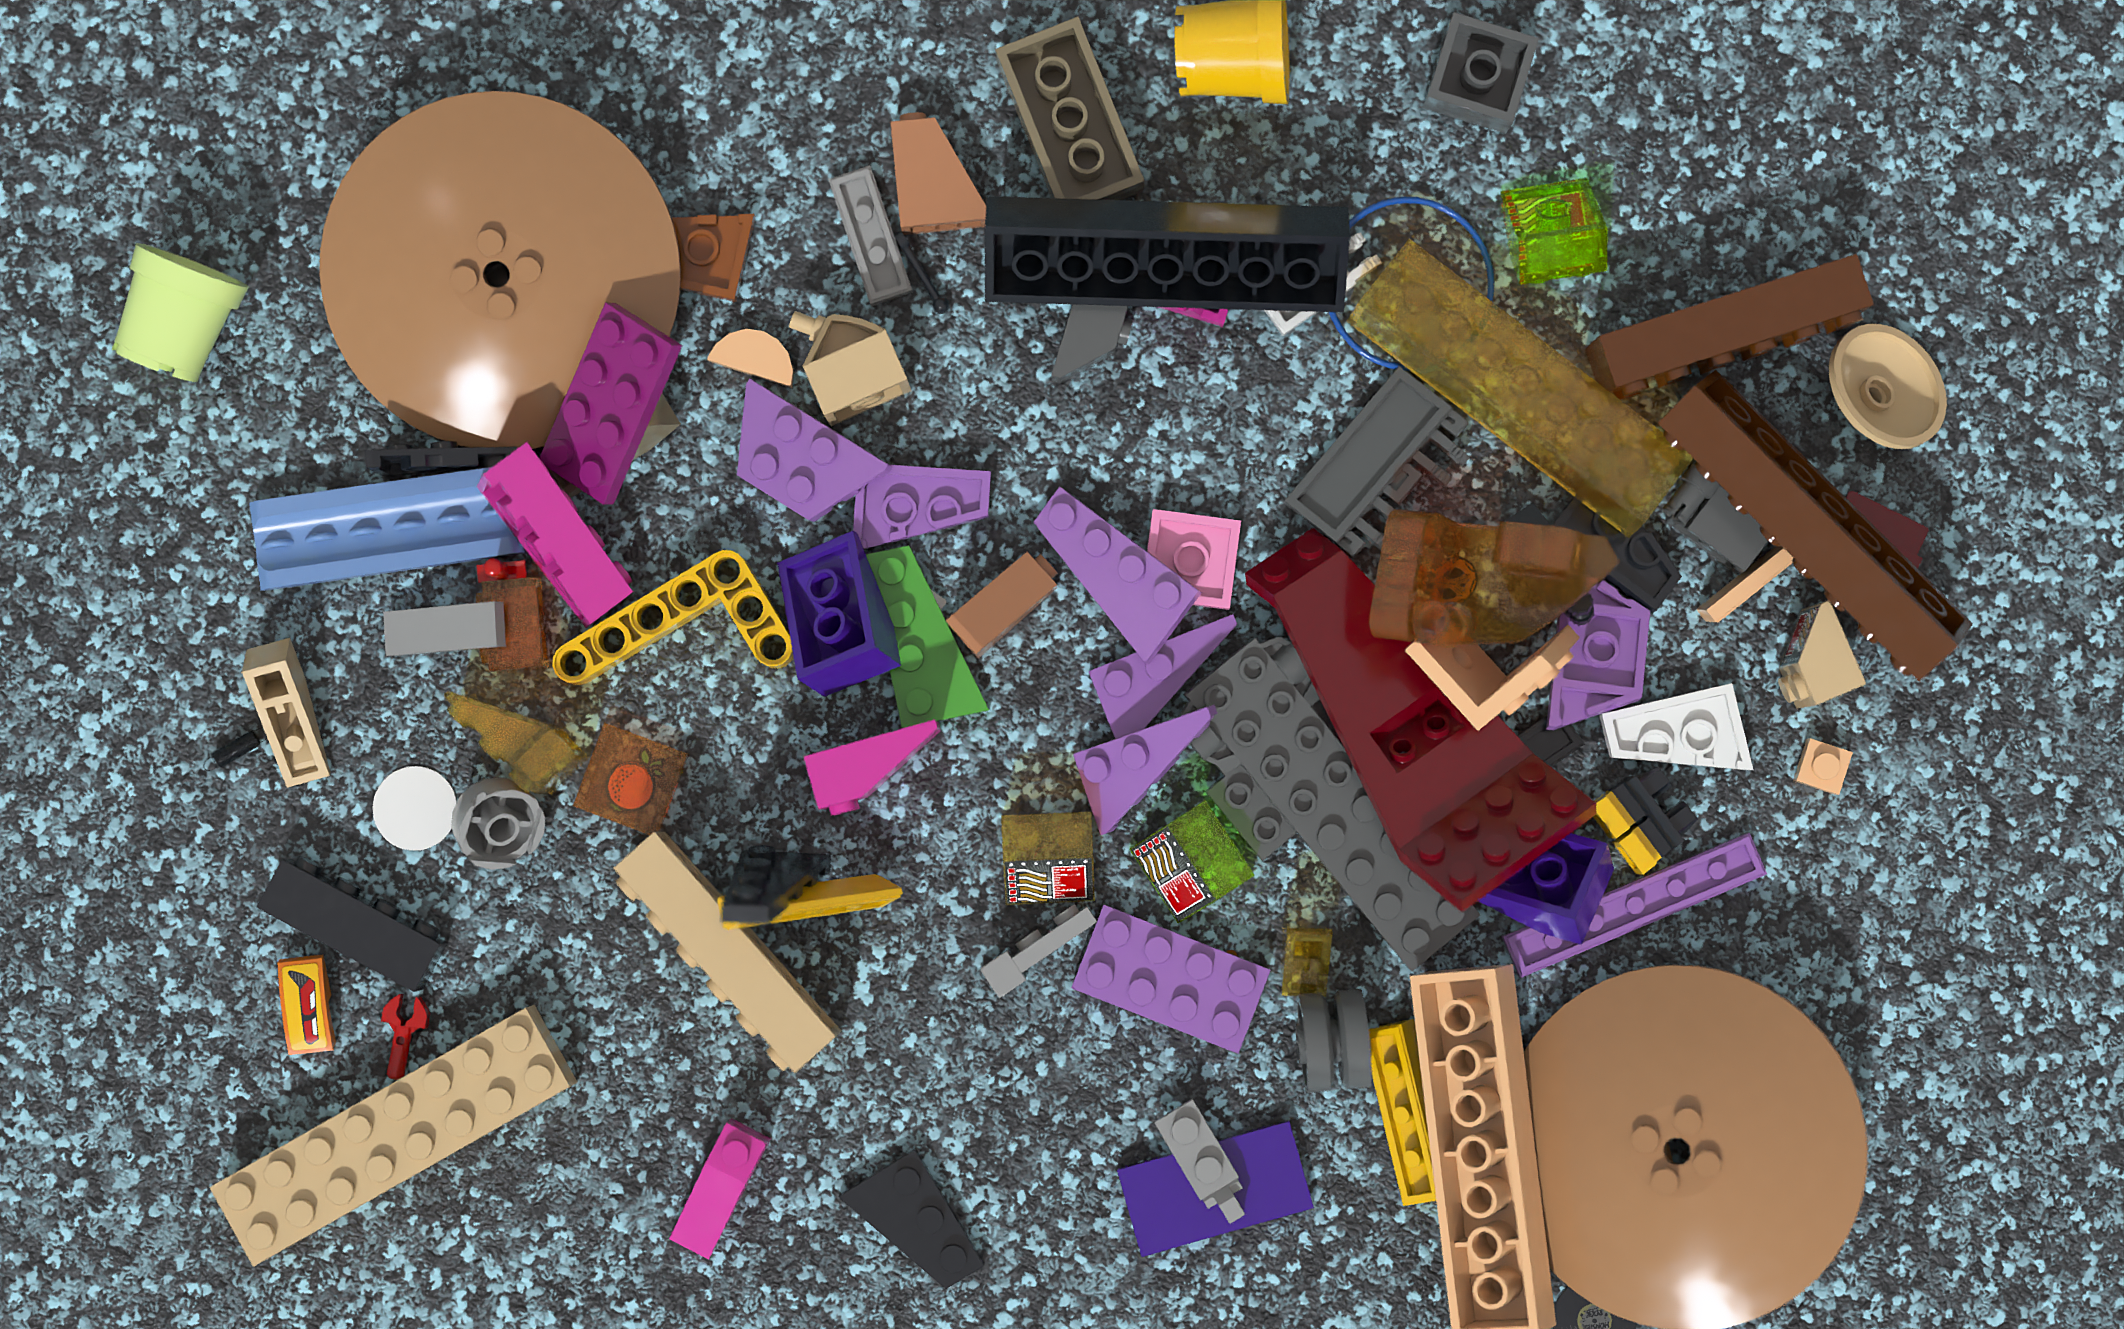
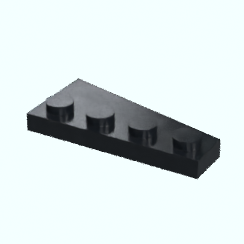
(767, 881)

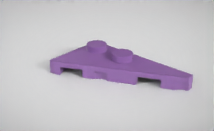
(1137, 691)
(1126, 767)

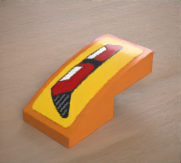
(305, 1005)

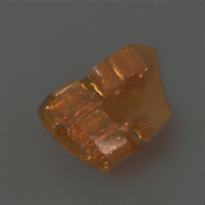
(1482, 578)

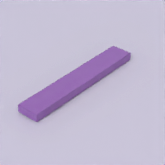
(1644, 902)

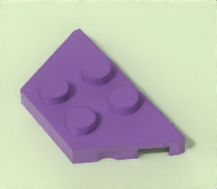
(799, 456)
(1606, 660)

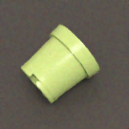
(174, 312)

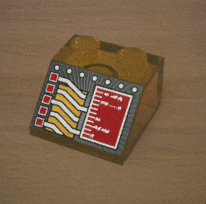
(1048, 858)

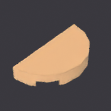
(754, 354)

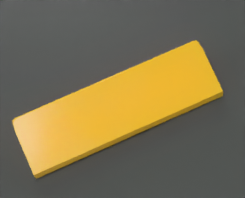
(834, 898)
(1402, 1108)

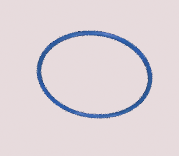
(1414, 200)

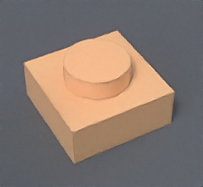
(1822, 766)

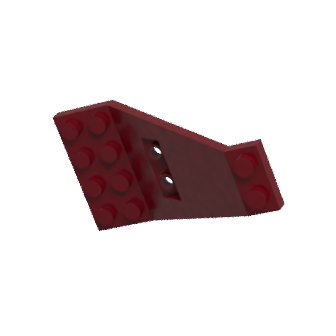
(1460, 800)

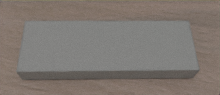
(870, 235)
(444, 628)

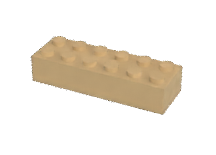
(734, 959)

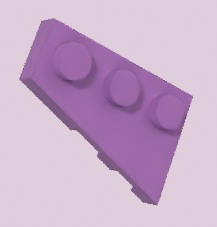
(919, 502)

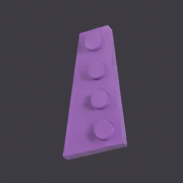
(1124, 579)

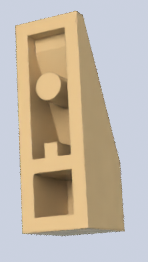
(286, 711)

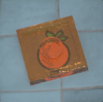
(630, 779)

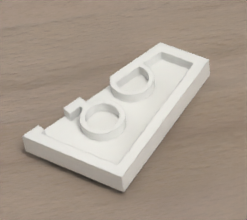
(1682, 729)

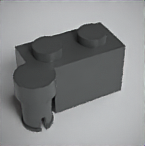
(1712, 523)

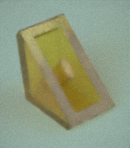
(1305, 959)

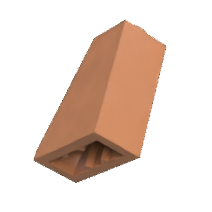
(931, 180)
(1003, 603)

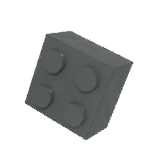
(1480, 73)

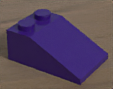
(836, 616)
(1557, 889)

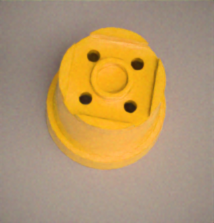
(1234, 49)

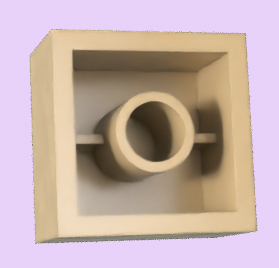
(850, 365)

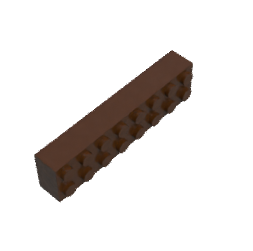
(1815, 526)

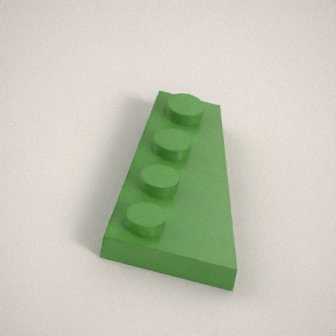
(933, 672)

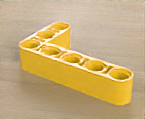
(676, 615)

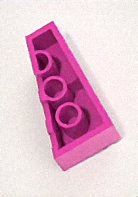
(555, 535)

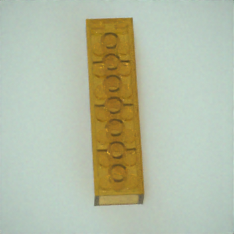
(1519, 388)

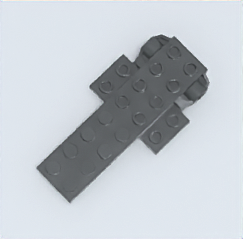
(1294, 777)

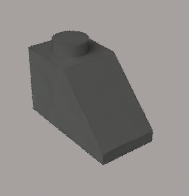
(1090, 338)

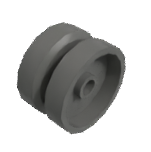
(1329, 1040)

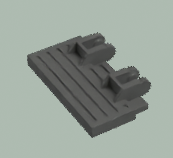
(1375, 460)

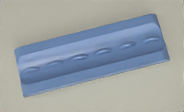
(377, 530)

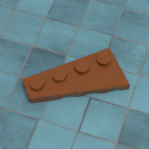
(713, 253)

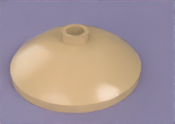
(1887, 386)

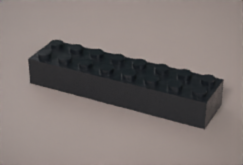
(1166, 254)

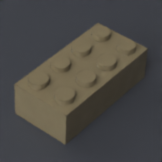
(1069, 115)

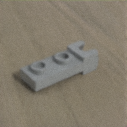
(1007, 971)

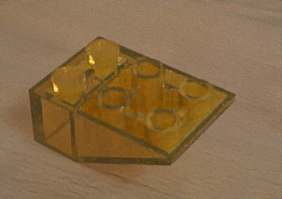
(534, 748)

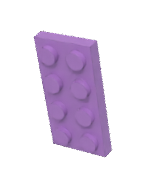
(1171, 979)

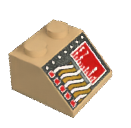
(1818, 659)

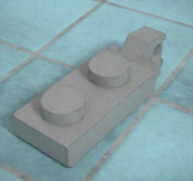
(1201, 1158)

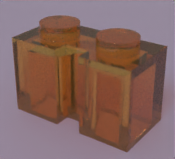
(524, 625)

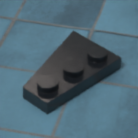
(1643, 566)
(916, 1218)

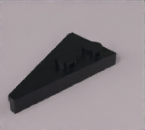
(441, 457)

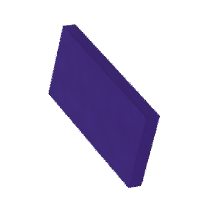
(1171, 1215)

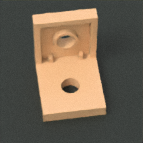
(1477, 682)

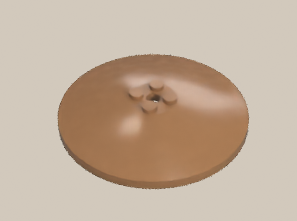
(474, 187)
(1767, 1129)

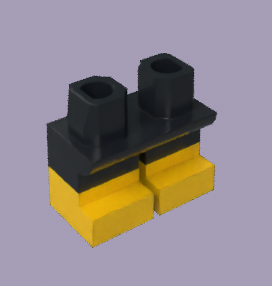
(1655, 833)

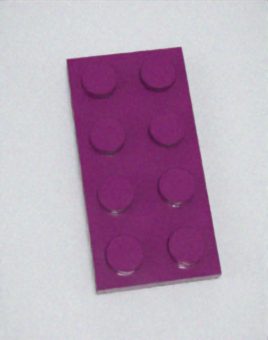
(610, 403)

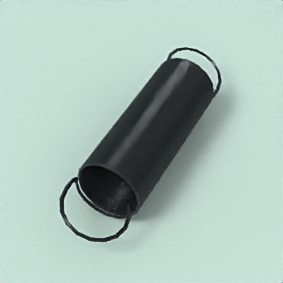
(235, 749)

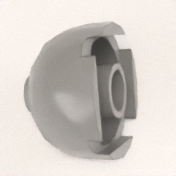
(497, 823)

